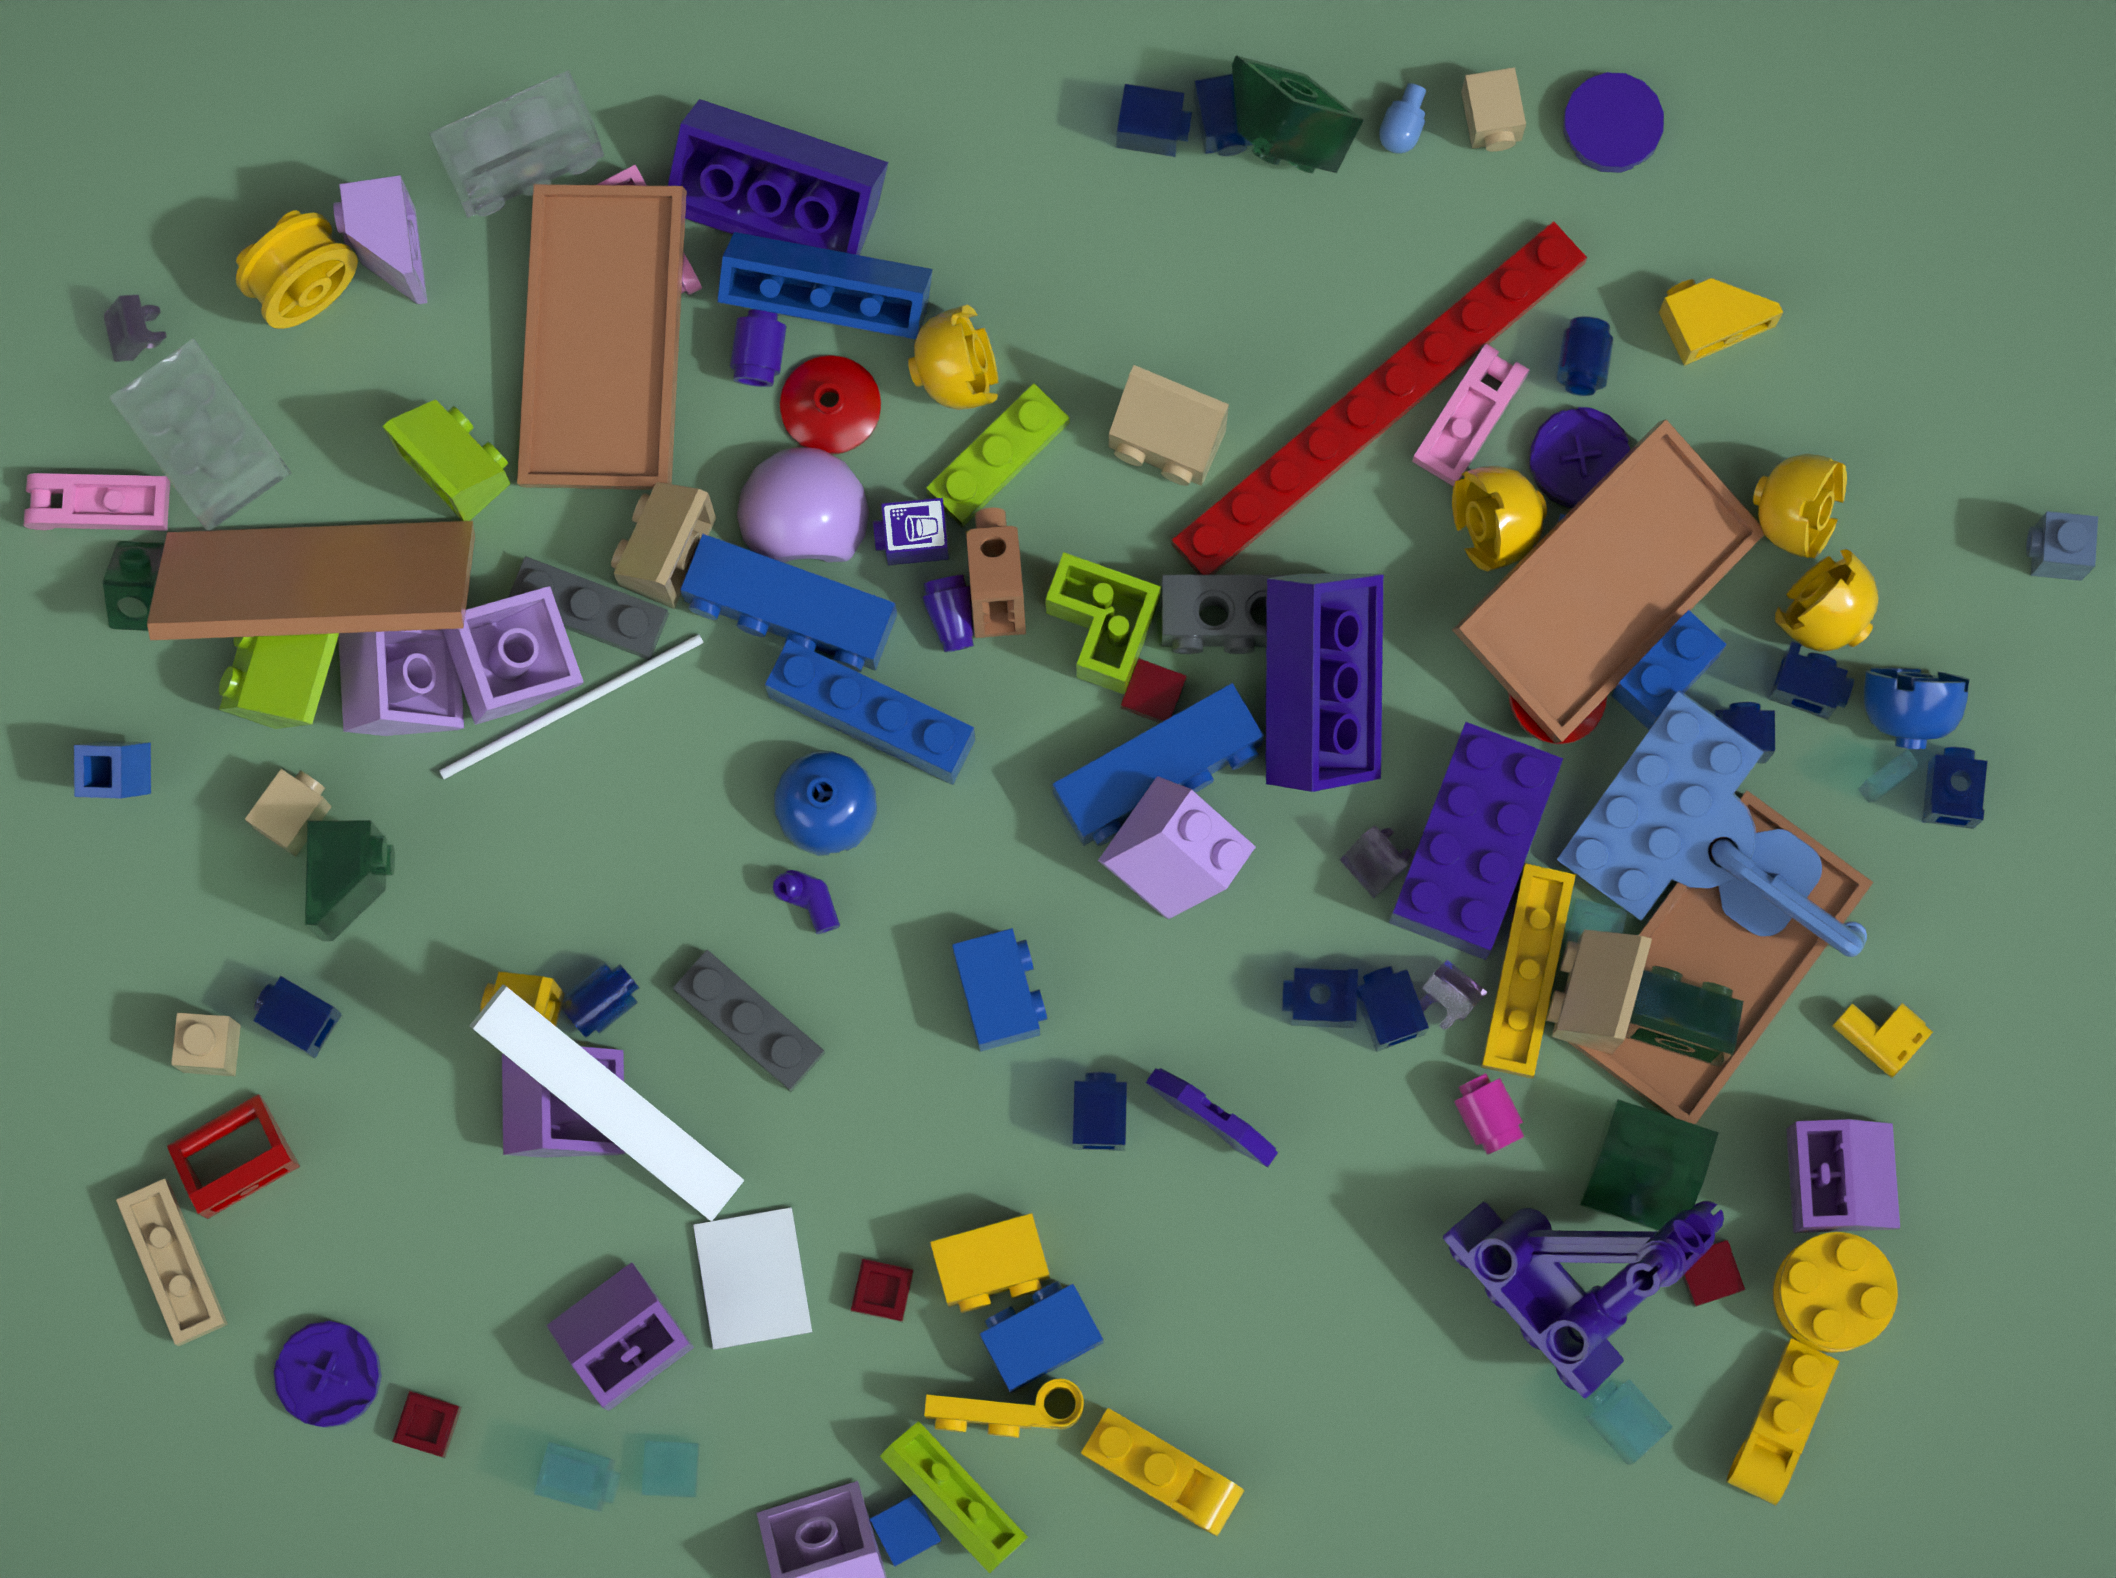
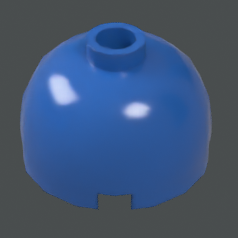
(1914, 704)
(827, 825)

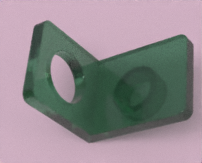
(132, 575)

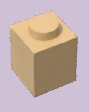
(1493, 109)
(287, 808)
(206, 1044)

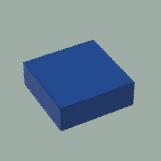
(905, 1530)

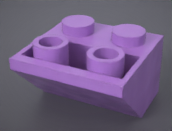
(1842, 1176)
(619, 1337)

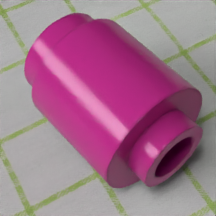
(1489, 1113)

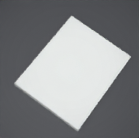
(752, 1278)

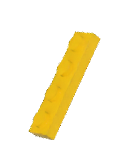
(1528, 971)

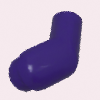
(810, 894)

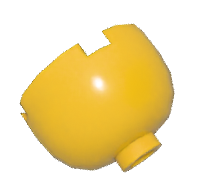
(954, 360)
(1799, 501)
(1500, 514)
(1831, 605)

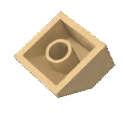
(1167, 427)
(663, 541)
(1599, 989)

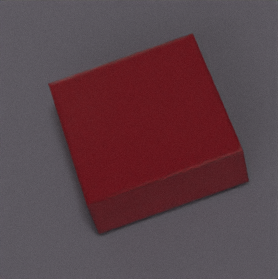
(1153, 691)
(1713, 1276)
(882, 1290)
(427, 1424)

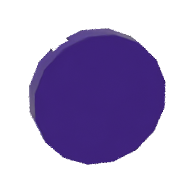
(1613, 122)
(1575, 453)
(327, 1374)

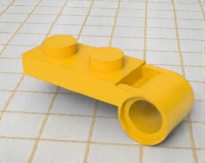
(1001, 1417)
(1783, 1422)
(1162, 1472)

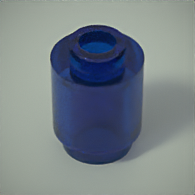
(1585, 356)
(600, 999)

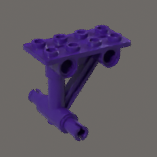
(1524, 1276)

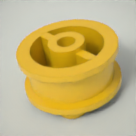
(295, 269)
(1835, 1292)

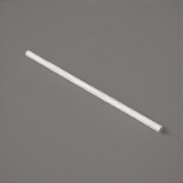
(571, 706)

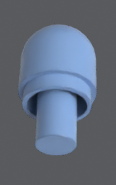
(1403, 121)

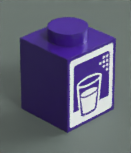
(912, 531)

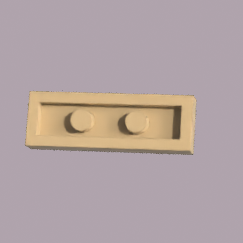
(171, 1262)

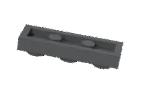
(596, 609)
(749, 1020)

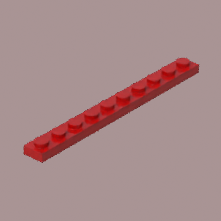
(1379, 401)

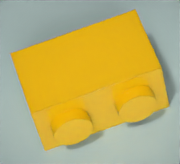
(990, 1262)

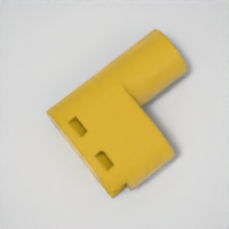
(1886, 1045)

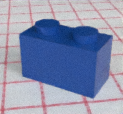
(1667, 668)
(997, 989)
(1040, 1336)

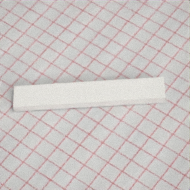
(606, 1102)

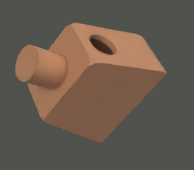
(995, 576)

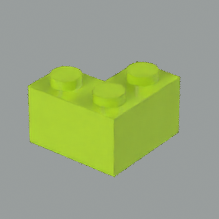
(1112, 608)

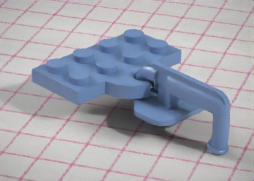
(1670, 809)

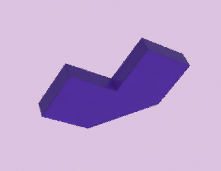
(1228, 1126)

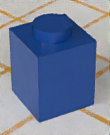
(112, 769)

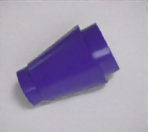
(950, 611)

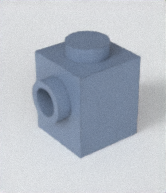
(2063, 545)

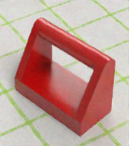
(247, 1177)

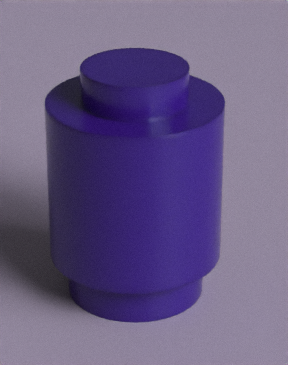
(757, 348)

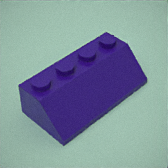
(774, 180)
(1324, 680)

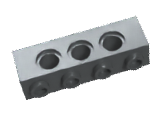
(1236, 594)

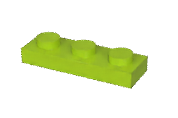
(998, 454)
(953, 1496)

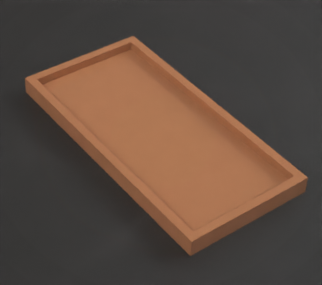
(602, 336)
(312, 580)
(1609, 581)
(1708, 946)

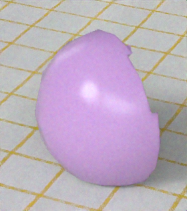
(803, 507)

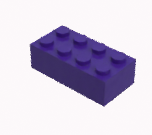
(1476, 841)

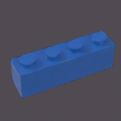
(824, 285)
(788, 603)
(870, 712)
(1179, 749)

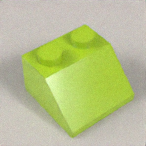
(448, 457)
(277, 678)

